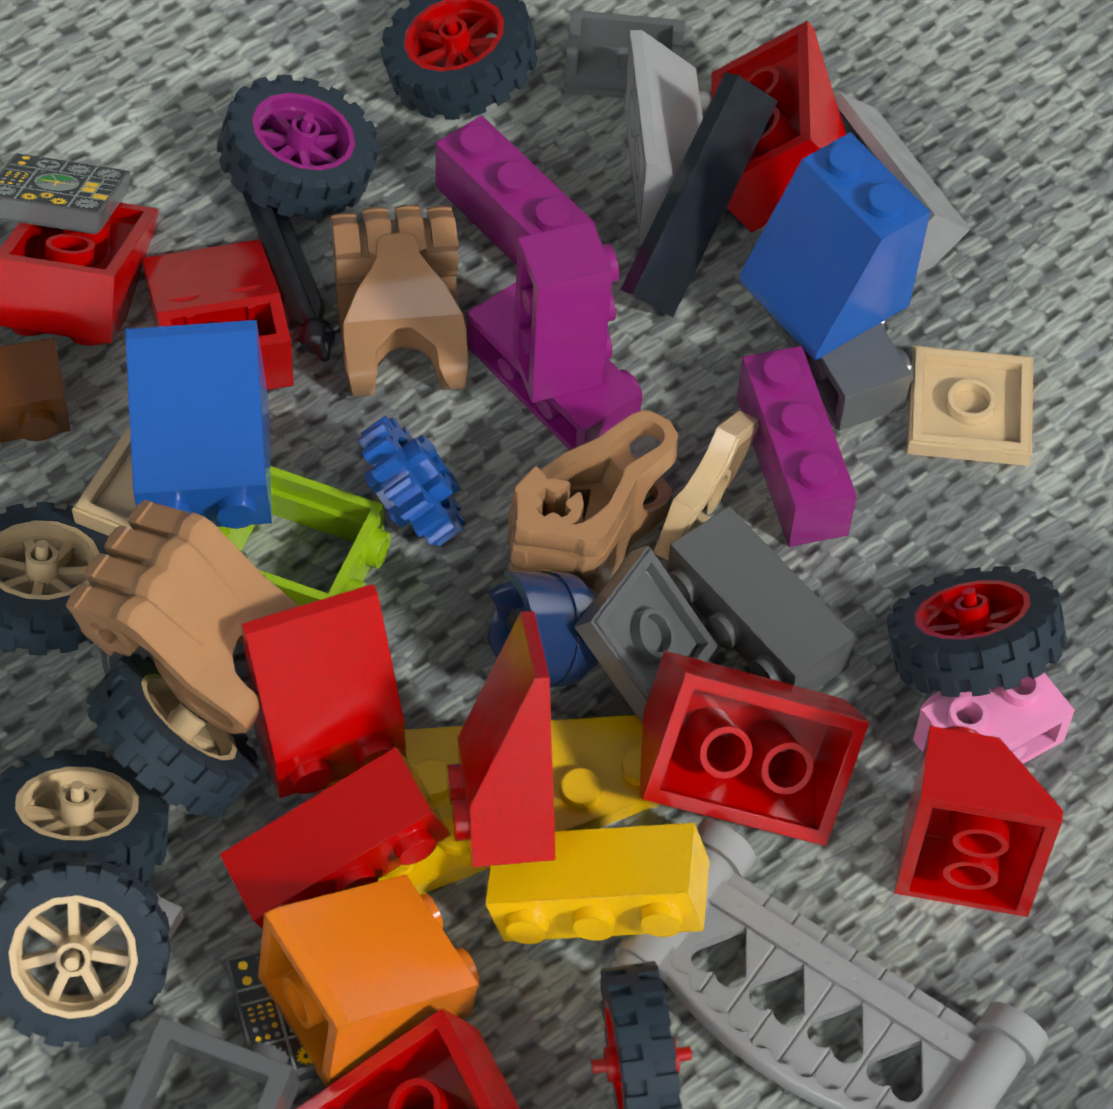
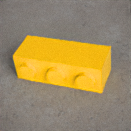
(605, 886)

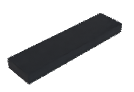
(699, 194)

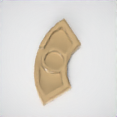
(710, 479)

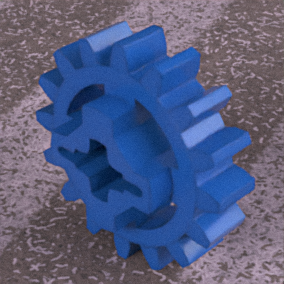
(411, 481)

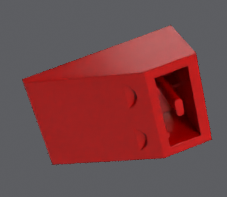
(224, 286)

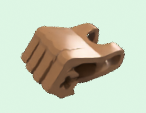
(398, 292)
(605, 487)
(183, 599)

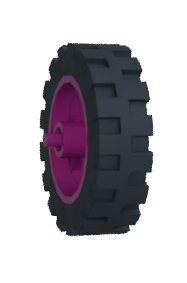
(306, 126)

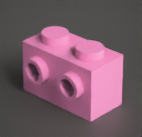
(1024, 717)

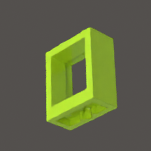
(330, 512)

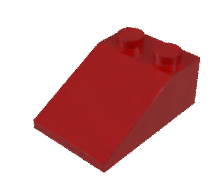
(800, 124)
(74, 279)
(323, 690)
(505, 759)
(429, 1067)

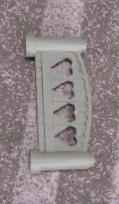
(959, 1060)

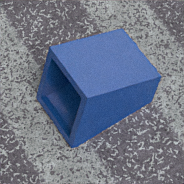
(838, 248)
(200, 420)

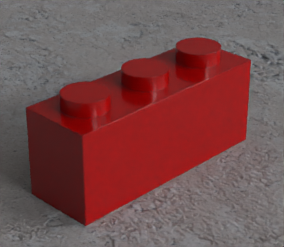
(338, 838)

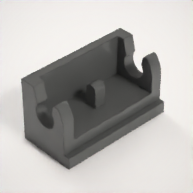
(600, 49)

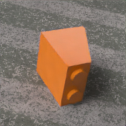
(362, 970)

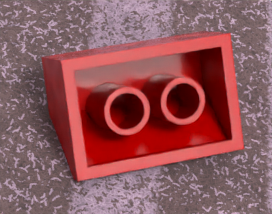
(747, 748)
(975, 825)

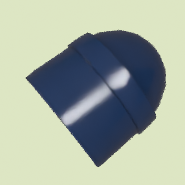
(558, 605)

